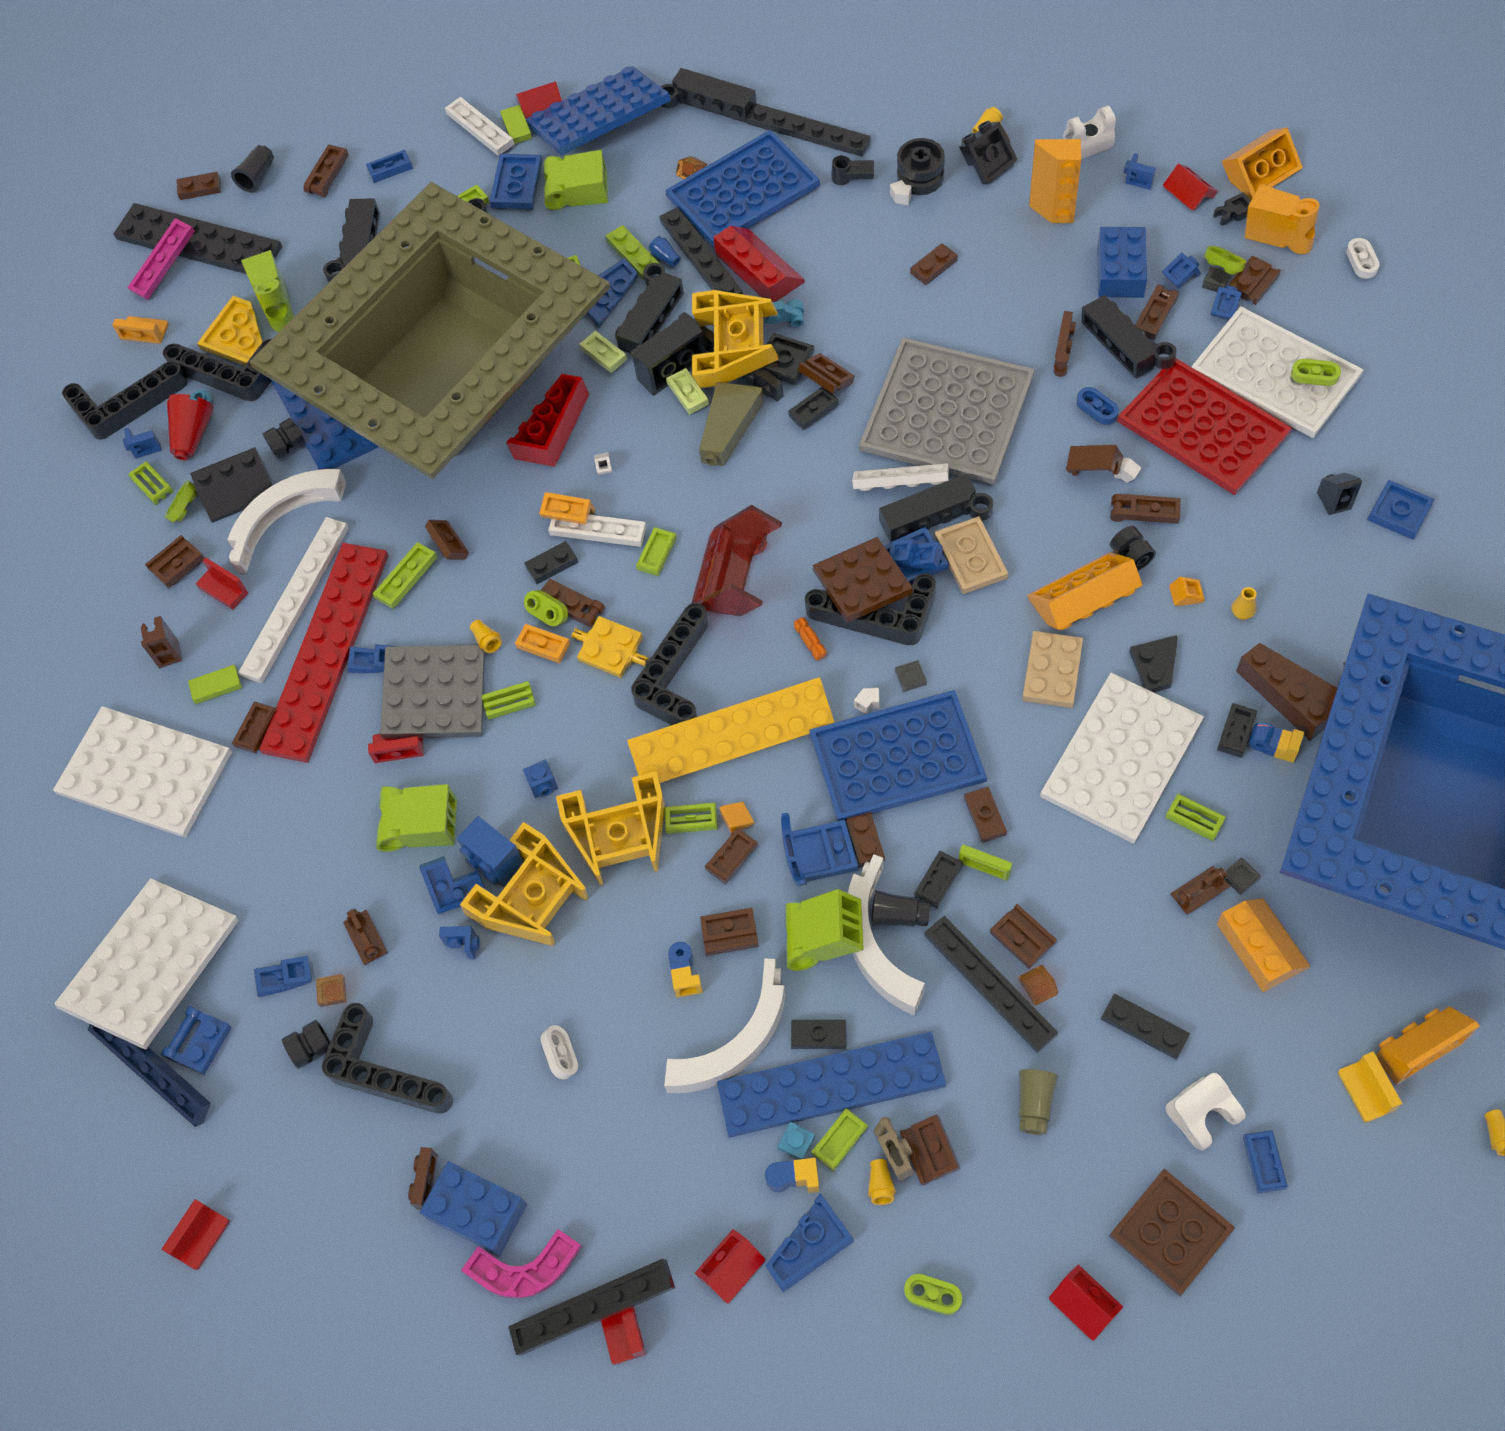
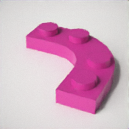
(526, 1279)

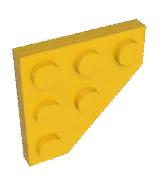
(233, 332)

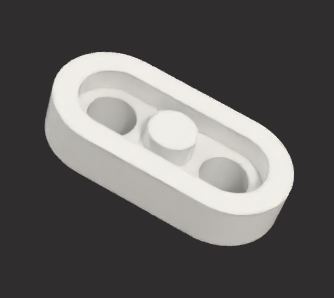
(1365, 261)
(559, 1052)

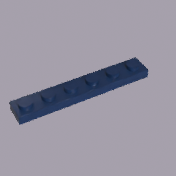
(158, 1076)

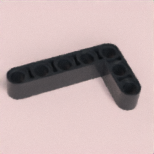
(241, 383)
(129, 403)
(873, 623)
(669, 667)
(376, 1074)

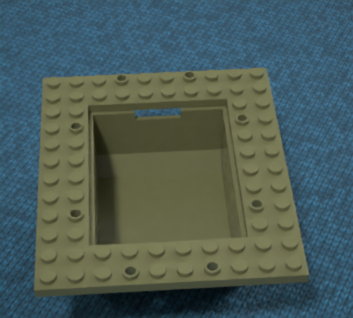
(428, 334)

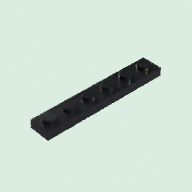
(808, 129)
(698, 252)
(760, 378)
(991, 984)
(591, 1307)

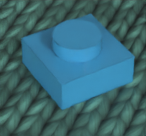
(796, 1141)

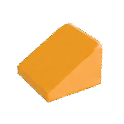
(1186, 591)
(736, 816)

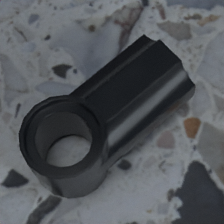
(845, 170)

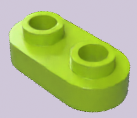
(1224, 258)
(1316, 372)
(177, 508)
(543, 606)
(934, 1291)

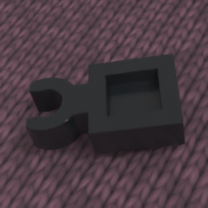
(1233, 208)

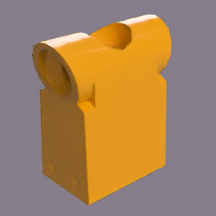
(1282, 219)

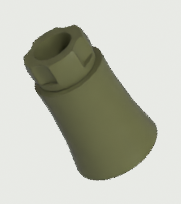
(1036, 1100)

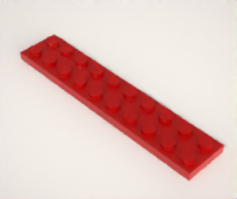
(324, 653)

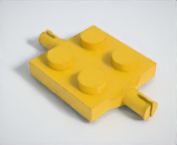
(610, 647)

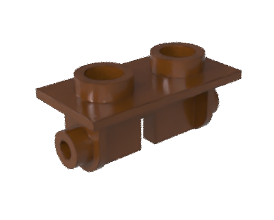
(1201, 889)
(364, 935)

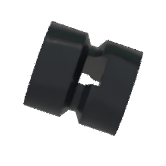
(284, 438)
(1130, 544)
(306, 1044)

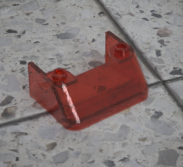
(729, 559)

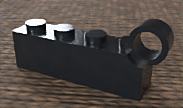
(710, 95)
(357, 232)
(651, 308)
(1124, 339)
(933, 507)

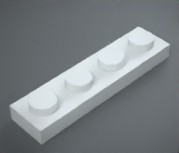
(479, 126)
(908, 476)
(602, 530)

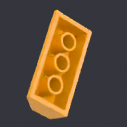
(1055, 178)
(1086, 590)

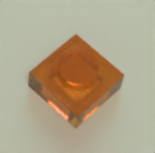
(331, 990)

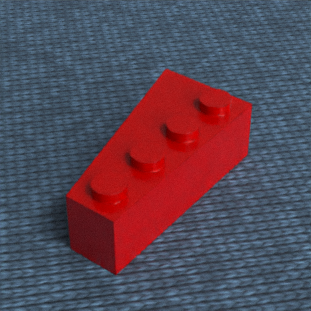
(552, 421)

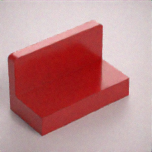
(538, 98)
(1188, 186)
(221, 585)
(394, 748)
(196, 1235)
(730, 1266)
(1085, 1302)
(623, 1336)

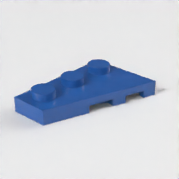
(621, 278)
(809, 1246)

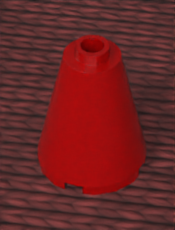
(187, 424)

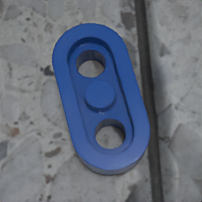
(1098, 407)

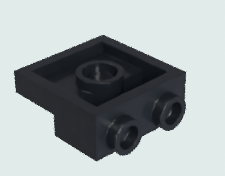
(988, 151)

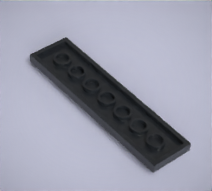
(208, 244)

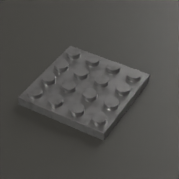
(432, 691)

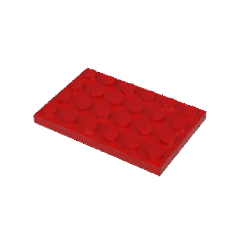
(1204, 425)

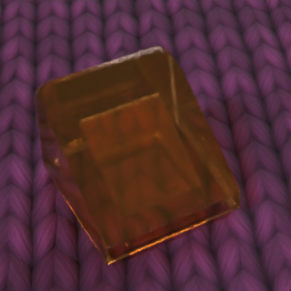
(689, 166)
(1039, 984)

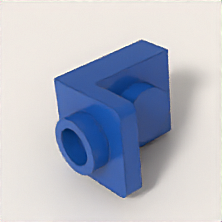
(1139, 174)
(1181, 269)
(1226, 302)
(141, 444)
(540, 779)
(461, 935)

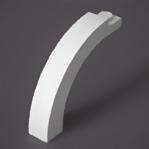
(277, 501)
(878, 970)
(731, 1059)

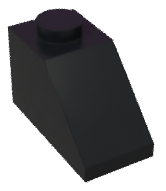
(1339, 492)

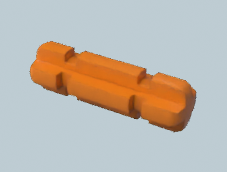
(810, 638)

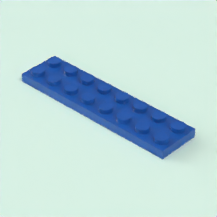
(830, 1084)

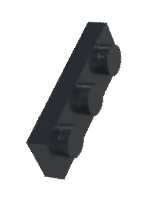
(1145, 1026)

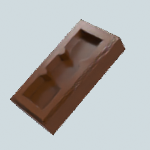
(254, 727)
(985, 814)
(731, 856)

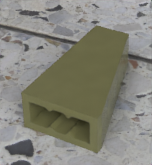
(727, 421)

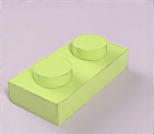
(603, 351)
(687, 391)

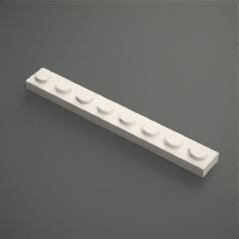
(293, 600)

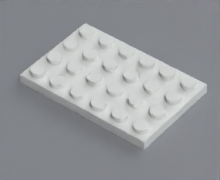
(1256, 364)
(1122, 757)
(143, 771)
(147, 963)

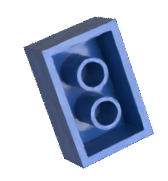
(1122, 262)
(473, 1208)

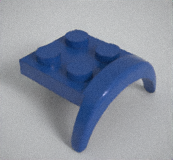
(817, 851)

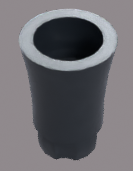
(252, 169)
(899, 910)

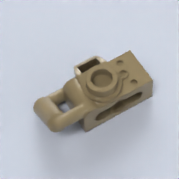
(894, 1148)

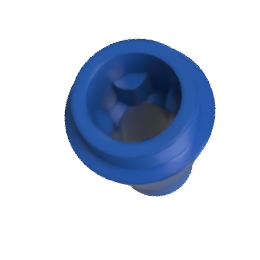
(664, 251)

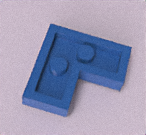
(443, 889)

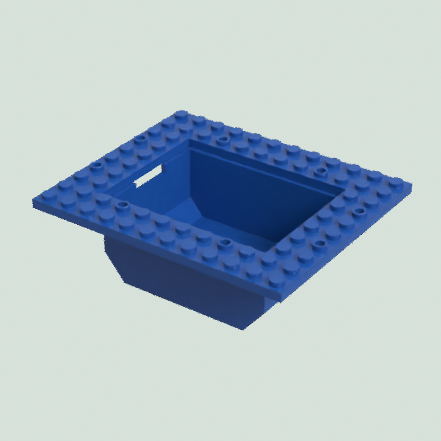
(1421, 773)

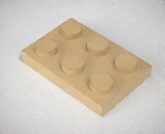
(971, 555)
(1052, 669)

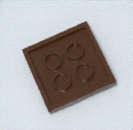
(862, 579)
(1172, 1232)

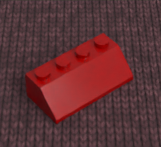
(756, 263)

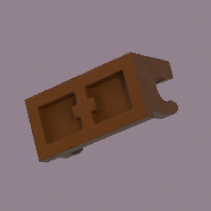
(1094, 458)
(161, 644)

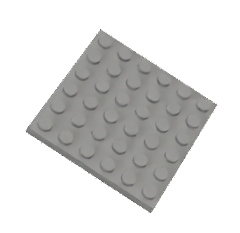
(947, 410)

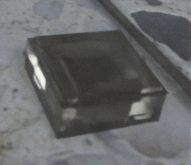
(1216, 278)
(910, 676)
(1241, 876)

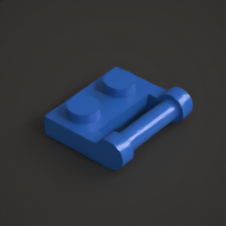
(203, 1044)

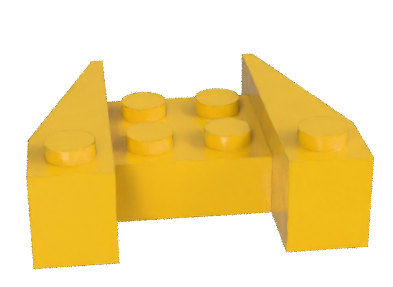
(737, 336)
(617, 831)
(531, 894)

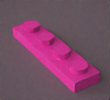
(161, 259)

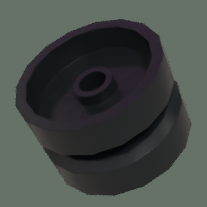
(921, 165)

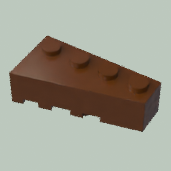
(1289, 688)

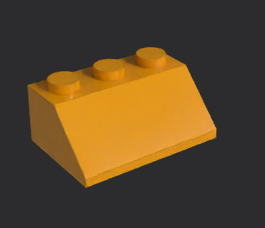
(1263, 162)
(1262, 943)
(1424, 1042)

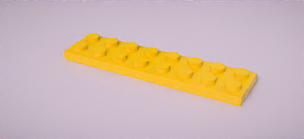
(732, 731)

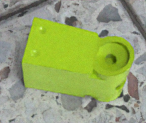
(575, 180)
(269, 289)
(416, 817)
(823, 929)

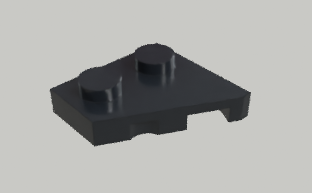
(1155, 662)

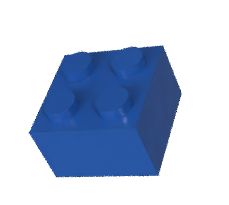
(490, 852)

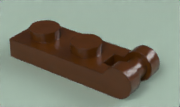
(325, 170)
(1156, 311)
(1064, 344)
(1145, 508)
(575, 603)

